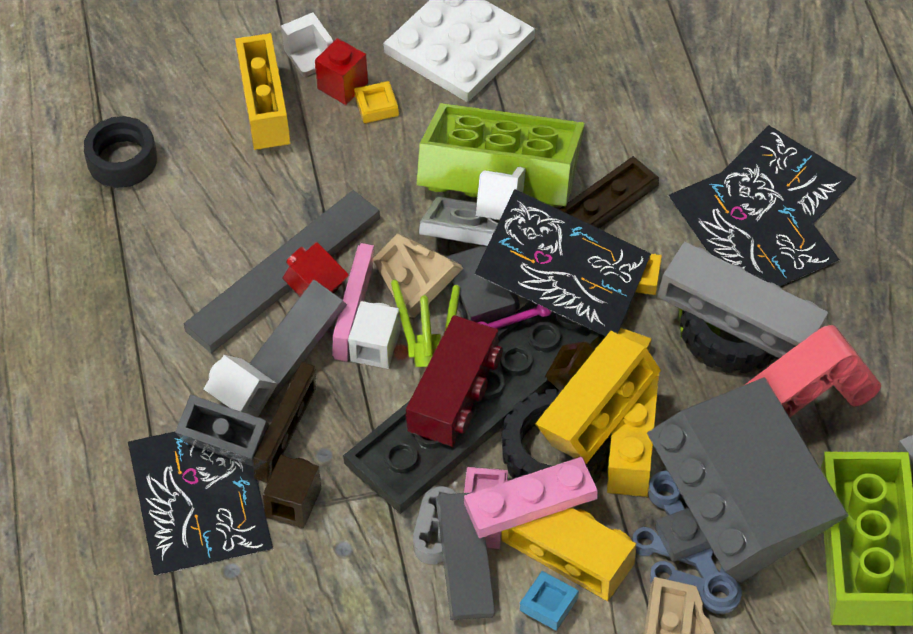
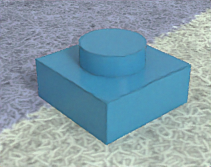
(549, 600)

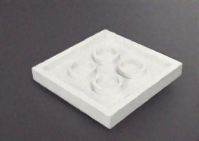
(459, 43)

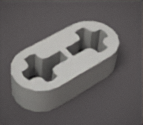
(426, 524)

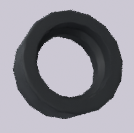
(120, 130)

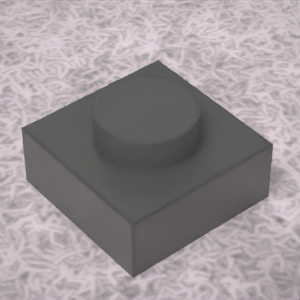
(681, 535)

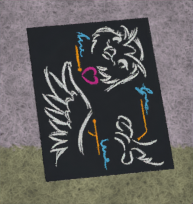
(807, 175)
(754, 223)
(563, 264)
(196, 504)

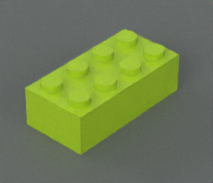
(872, 547)

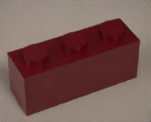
(453, 381)

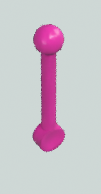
(539, 310)

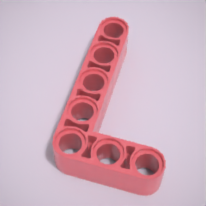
(815, 367)

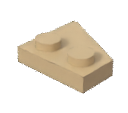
(416, 269)
(675, 609)

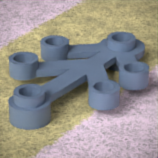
(710, 580)

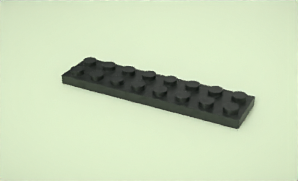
(407, 465)

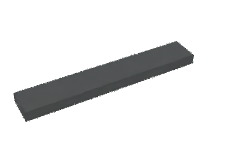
(264, 283)

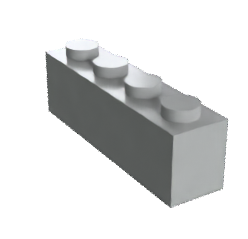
(738, 301)

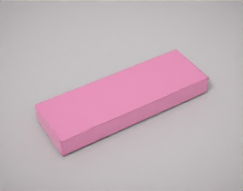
(354, 294)

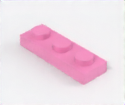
(530, 497)

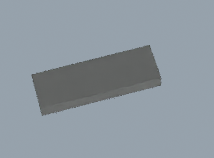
(297, 334)
(464, 561)

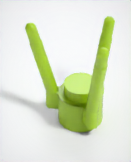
(428, 342)

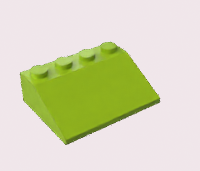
(472, 140)

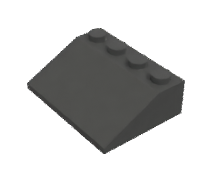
(747, 477)

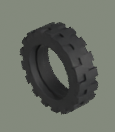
(718, 351)
(521, 421)

